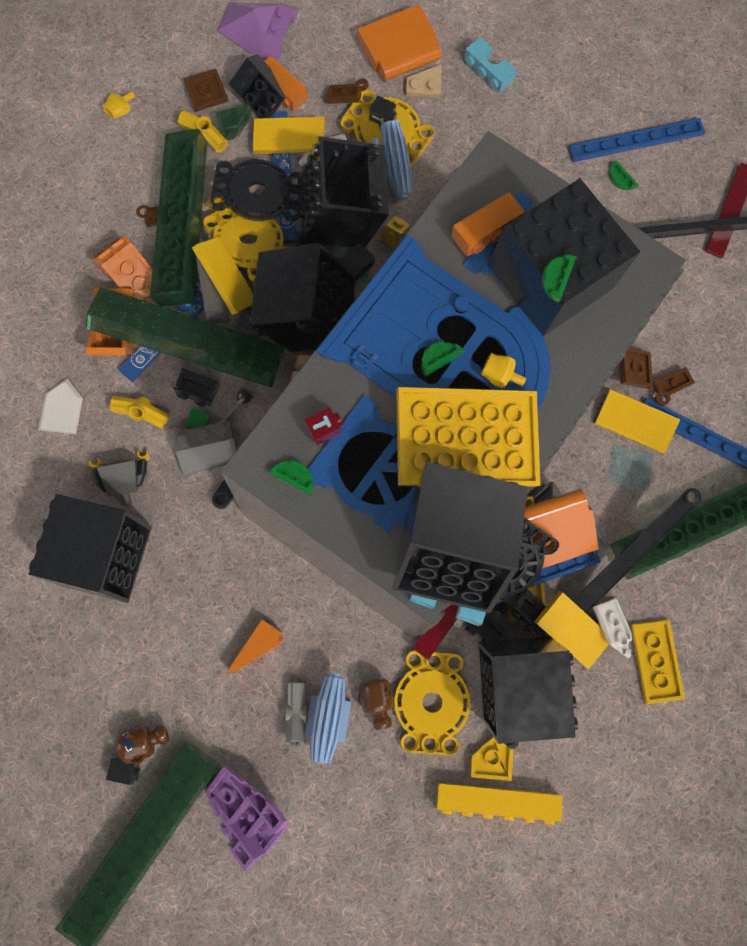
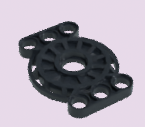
(250, 207)
(532, 568)

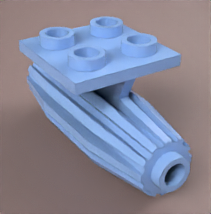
(397, 159)
(327, 719)

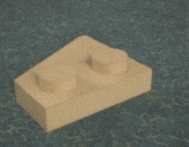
(425, 83)

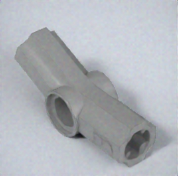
(296, 714)

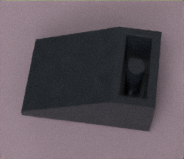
(258, 87)

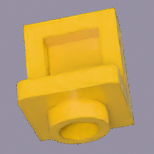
(394, 231)

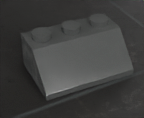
(215, 307)
(204, 447)

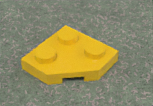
(492, 761)

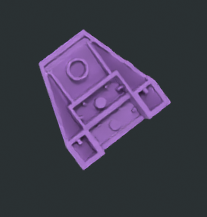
(258, 26)
(247, 817)

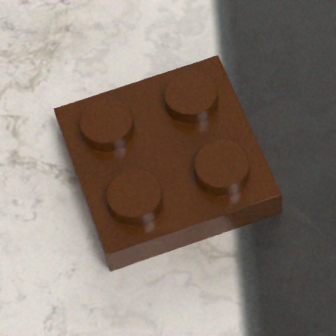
(205, 90)
(636, 369)

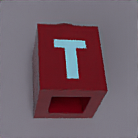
(324, 425)

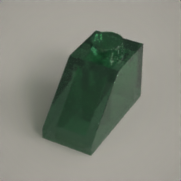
(233, 121)

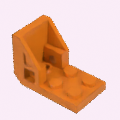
(126, 267)
(106, 345)

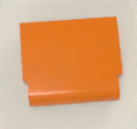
(399, 43)
(569, 521)

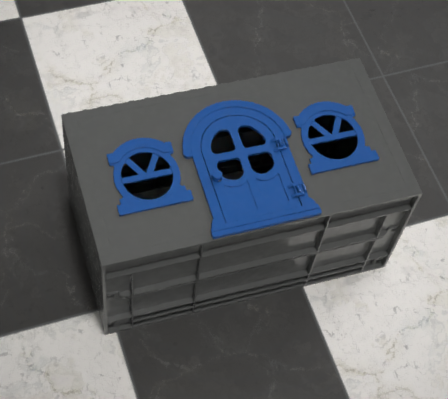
(374, 354)

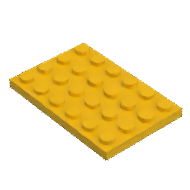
(469, 431)

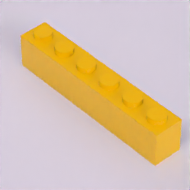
(499, 802)

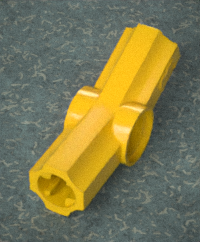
(215, 139)
(139, 409)

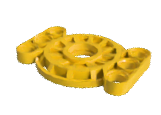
(369, 130)
(233, 228)
(426, 723)

